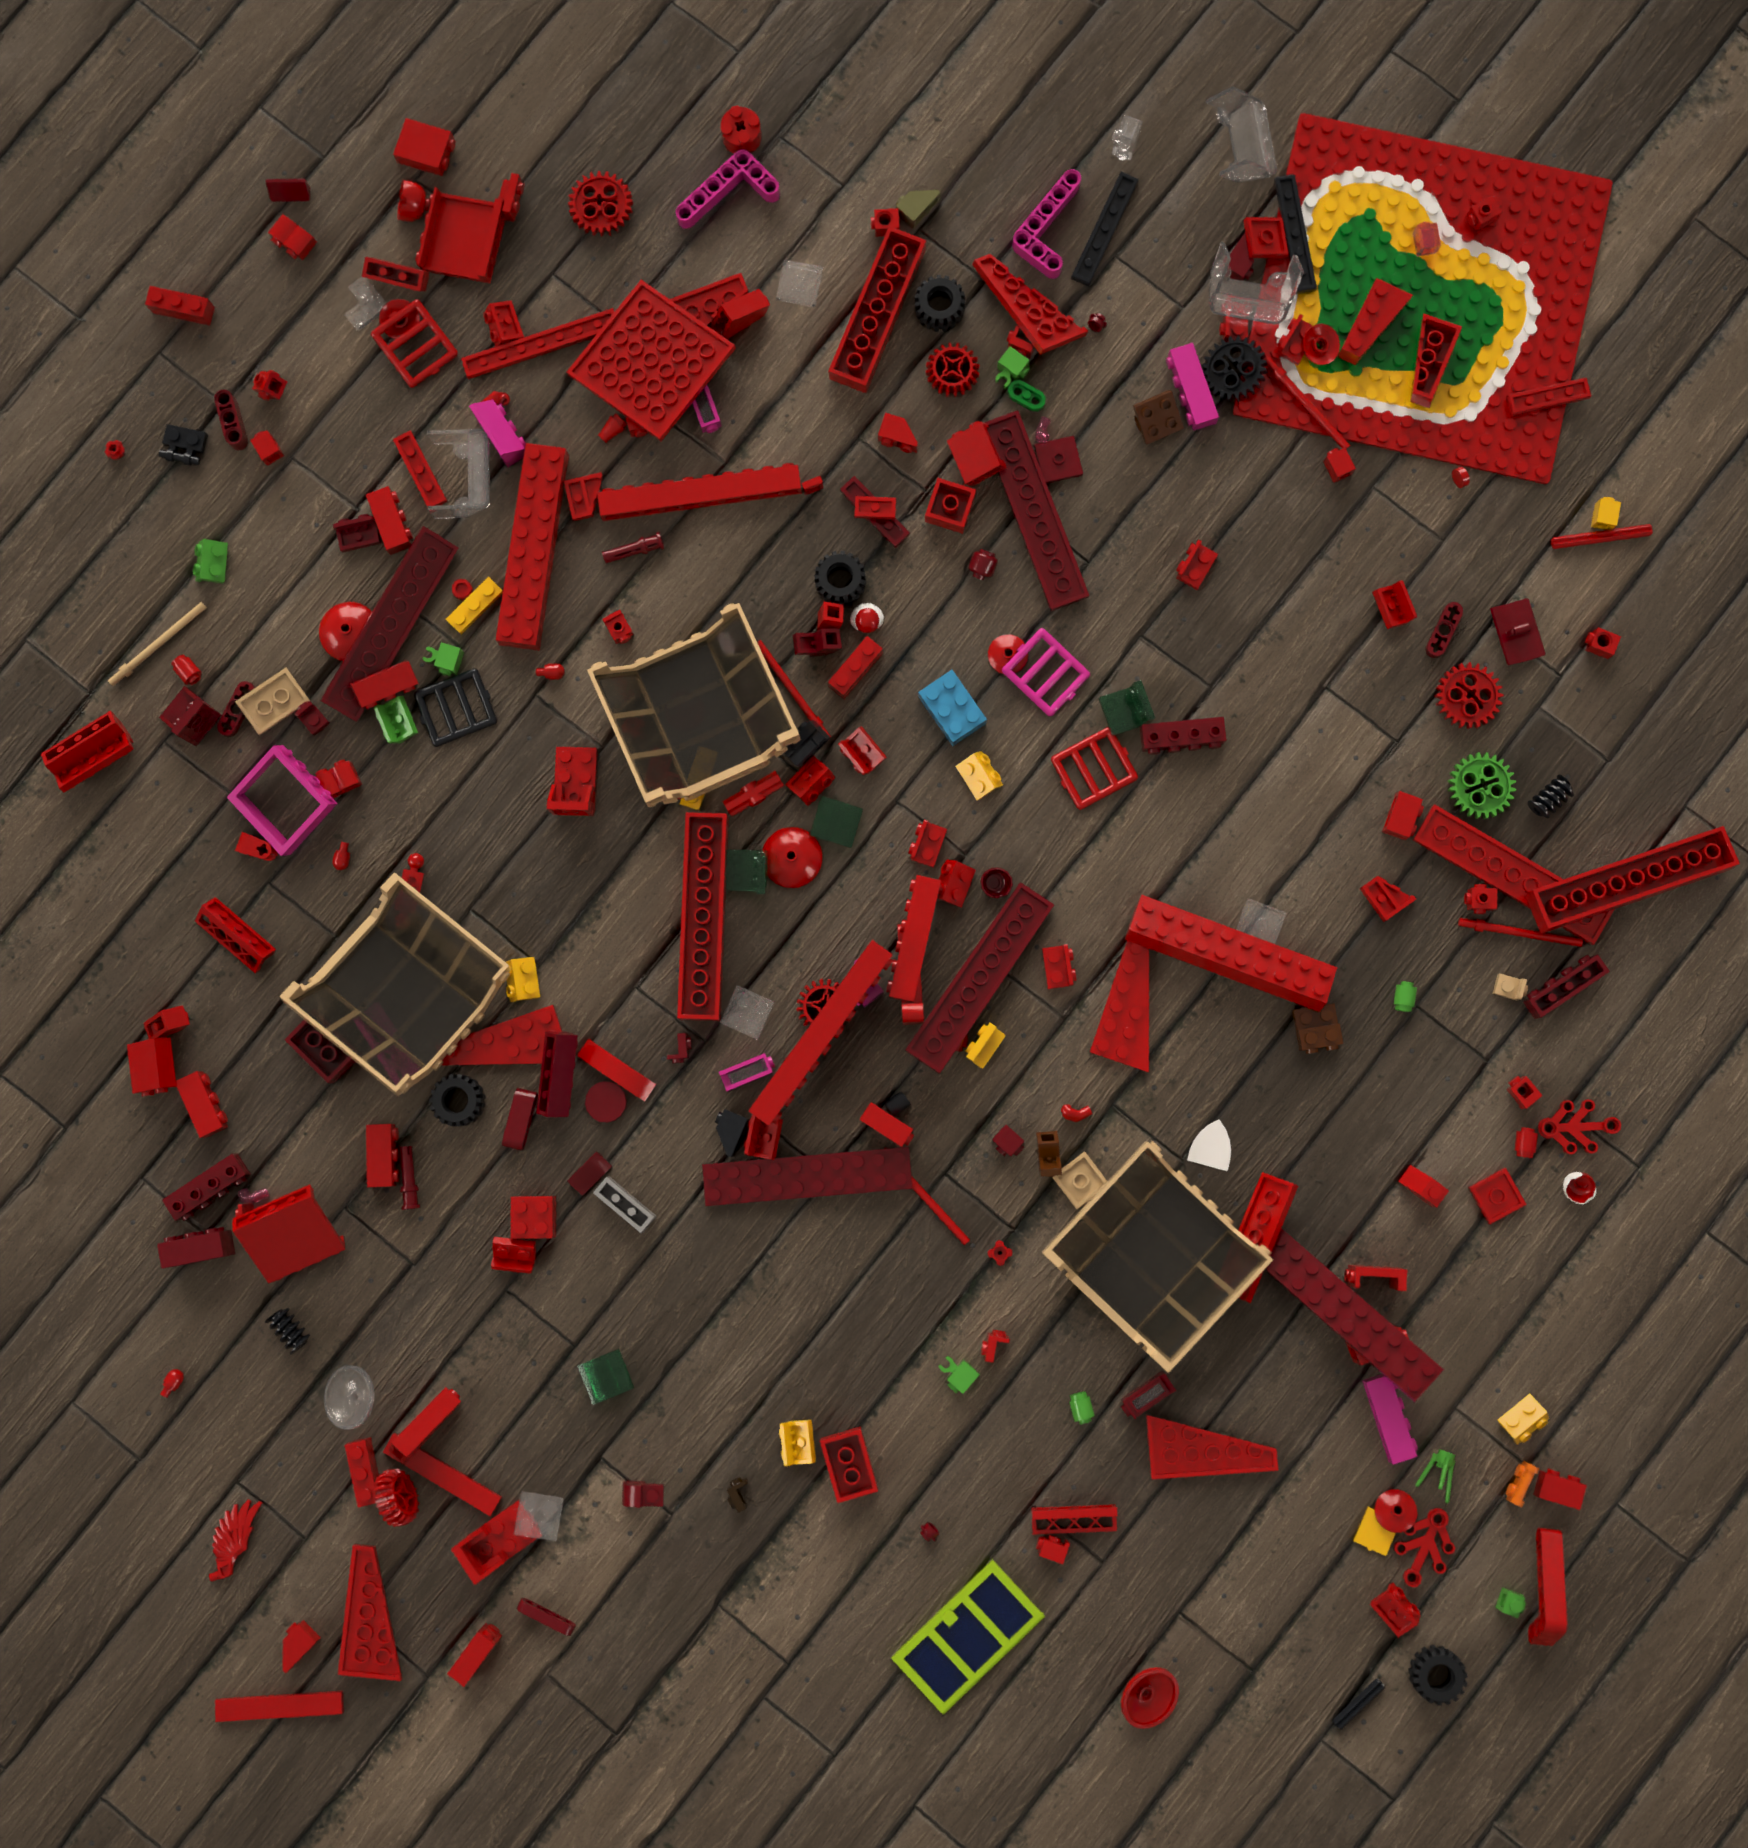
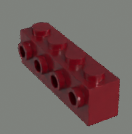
(1183, 734)
(1566, 986)
(557, 1074)
(206, 1187)

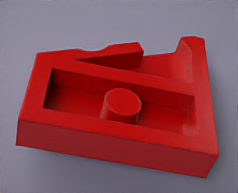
(1385, 898)

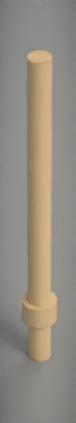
(127, 669)

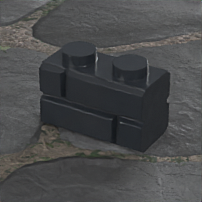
(812, 739)

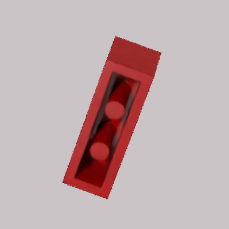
(395, 274)
(179, 305)
(390, 520)
(855, 667)
(384, 684)
(202, 1104)
(382, 1155)
(362, 1470)

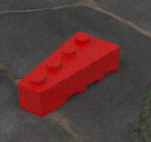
(1376, 314)
(1434, 351)

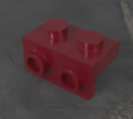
(357, 533)

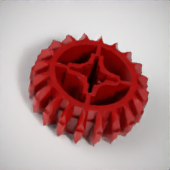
(943, 357)
(806, 1002)
(396, 1497)

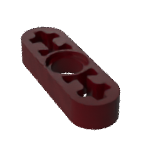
(1445, 614)
(228, 711)
(546, 1616)

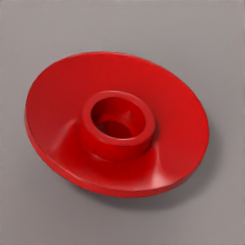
(398, 329)
(1328, 342)
(997, 656)
(1385, 1511)

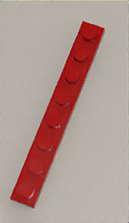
(535, 344)

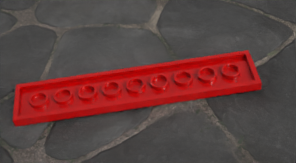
(1494, 864)

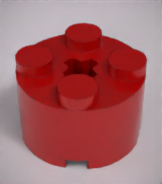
(741, 129)

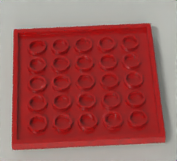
(651, 360)

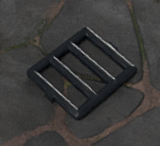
(456, 682)

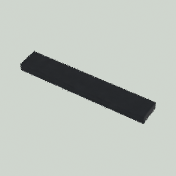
(1104, 228)
(1295, 229)

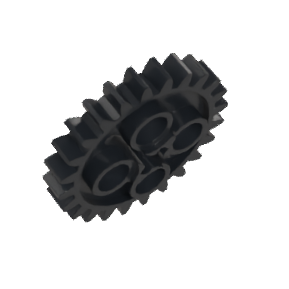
(1249, 357)

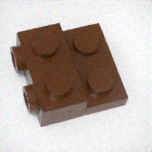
(1317, 1029)

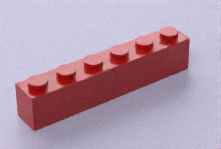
(914, 939)

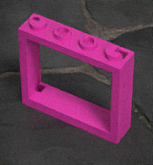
(258, 819)

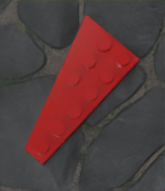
(1125, 1018)
(1189, 1452)

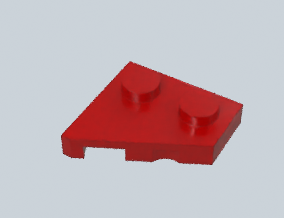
(583, 495)

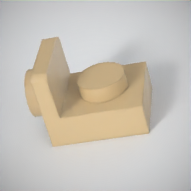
(1510, 987)

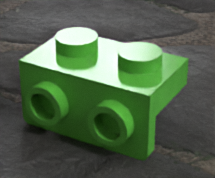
(210, 561)
(396, 720)

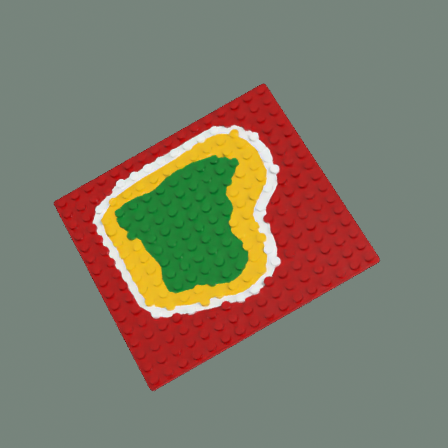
(1510, 286)

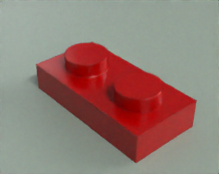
(875, 507)

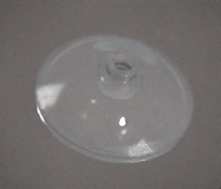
(349, 1397)

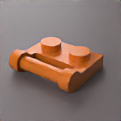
(1524, 1475)

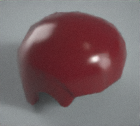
(996, 882)

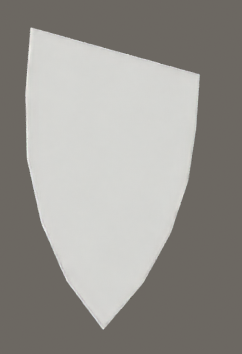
(1211, 1147)

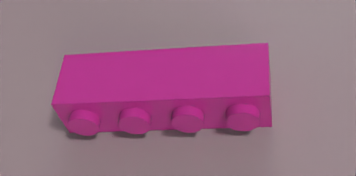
(1192, 386)
(1390, 1419)

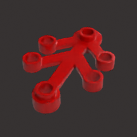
(1574, 1127)
(1426, 1544)

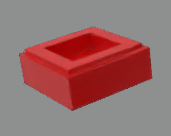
(812, 485)

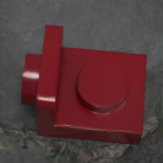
(311, 717)

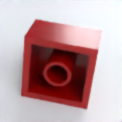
(950, 505)
(533, 1217)

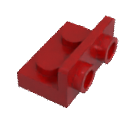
(502, 322)
(1233, 327)
(1291, 345)
(1196, 566)
(810, 780)
(928, 843)
(1058, 966)
(513, 1255)
(1396, 1610)

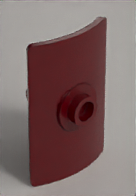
(1518, 631)

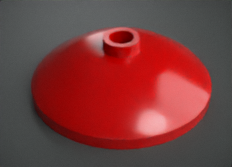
(331, 628)
(796, 871)
(1149, 1697)

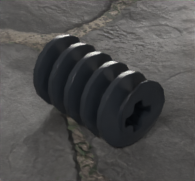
(1551, 796)
(288, 1330)

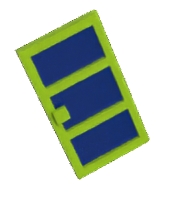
(967, 1637)

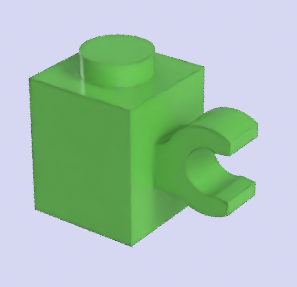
(1012, 366)
(446, 660)
(961, 1375)

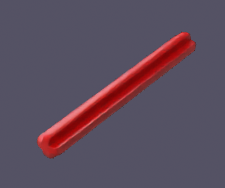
(1601, 536)

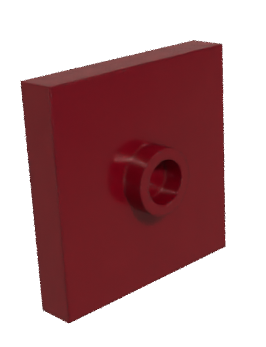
(1059, 459)

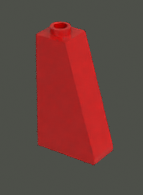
(424, 1425)

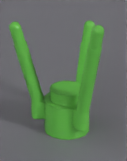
(1445, 1461)

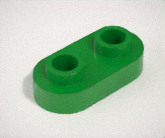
(1027, 394)

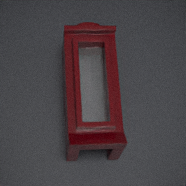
(1147, 1395)

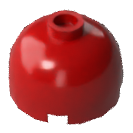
(412, 201)

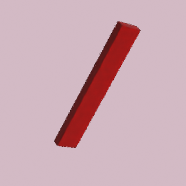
(450, 1479)
(279, 1706)

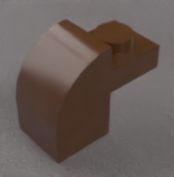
(1048, 1154)

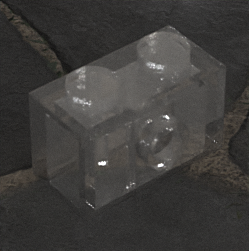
(1126, 137)

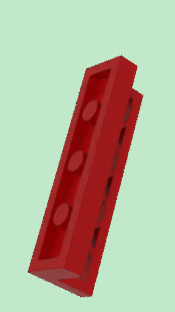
(235, 931)
(1074, 1512)

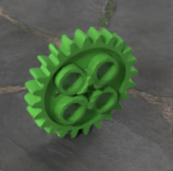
(1474, 769)

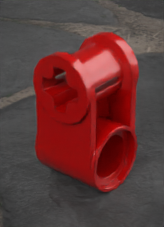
(253, 846)

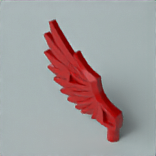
(232, 1538)

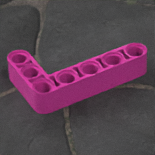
(725, 185)
(1043, 221)

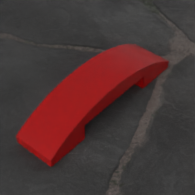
(616, 1070)

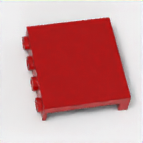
(461, 236)
(287, 1234)

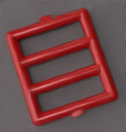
(401, 365)
(1073, 751)

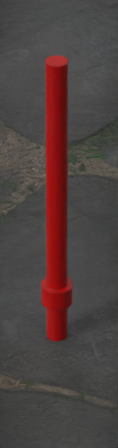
(1280, 374)
(789, 686)
(1480, 925)
(939, 1212)

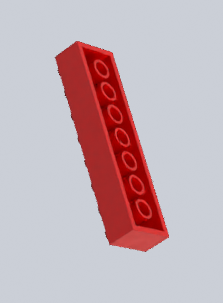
(877, 309)

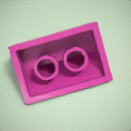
(499, 431)

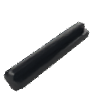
(1358, 1703)

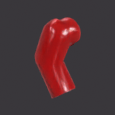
(1075, 1115)

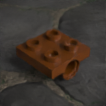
(1157, 417)

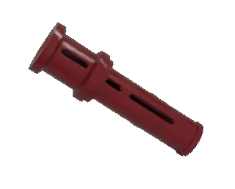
(642, 546)
(409, 1189)

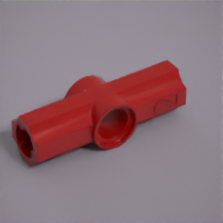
(753, 793)

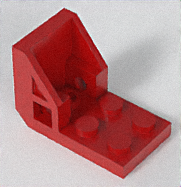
(574, 782)
(490, 1545)

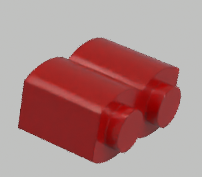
(292, 237)
(339, 778)

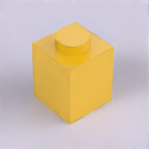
(1606, 513)

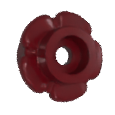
(1097, 322)
(929, 1531)

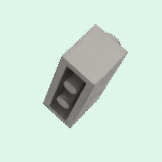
(624, 1204)

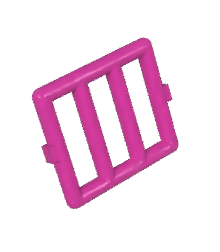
(1036, 696)

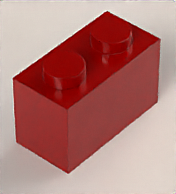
(1403, 815)
(1559, 1489)

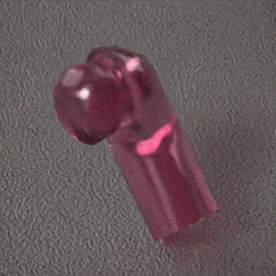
(1041, 434)
(246, 1197)

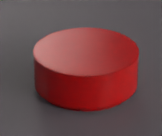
(1460, 477)
(462, 589)

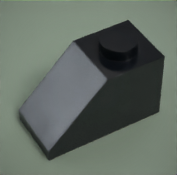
(730, 1130)

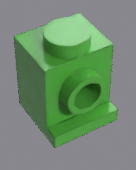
(1511, 1602)

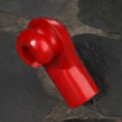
(499, 398)

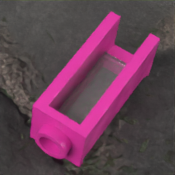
(706, 411)
(747, 1072)

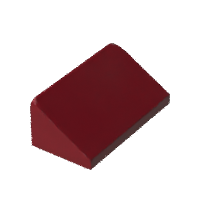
(288, 190)
(589, 1173)

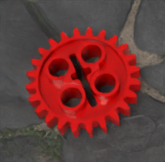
(600, 220)
(1481, 683)

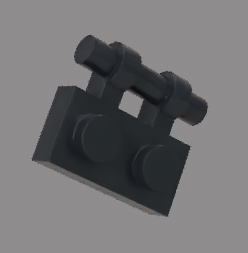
(184, 439)

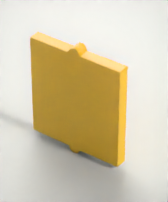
(1372, 1534)

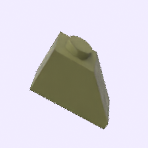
(916, 205)

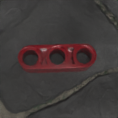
(227, 411)
(519, 1119)

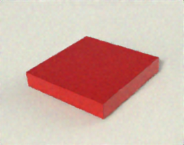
(1265, 237)
(1497, 1196)

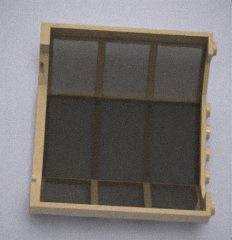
(696, 711)
(401, 988)
(1157, 1256)

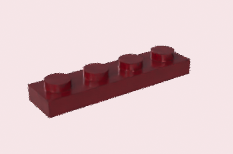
(890, 529)

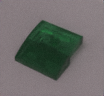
(836, 822)
(605, 1376)

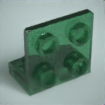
(1127, 708)
(746, 870)

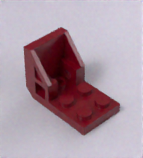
(190, 716)

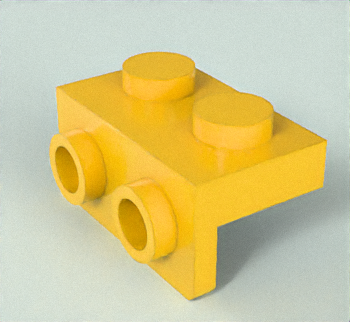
(979, 774)
(523, 980)
(986, 1045)
(1524, 1419)
(797, 1442)

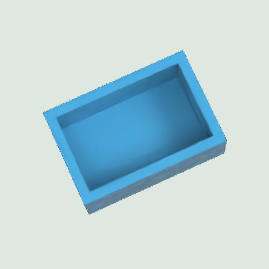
(952, 707)

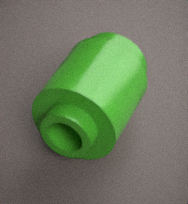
(1405, 997)
(1081, 1407)

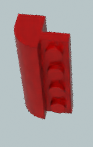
(87, 751)

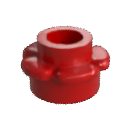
(120, 450)

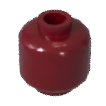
(983, 564)

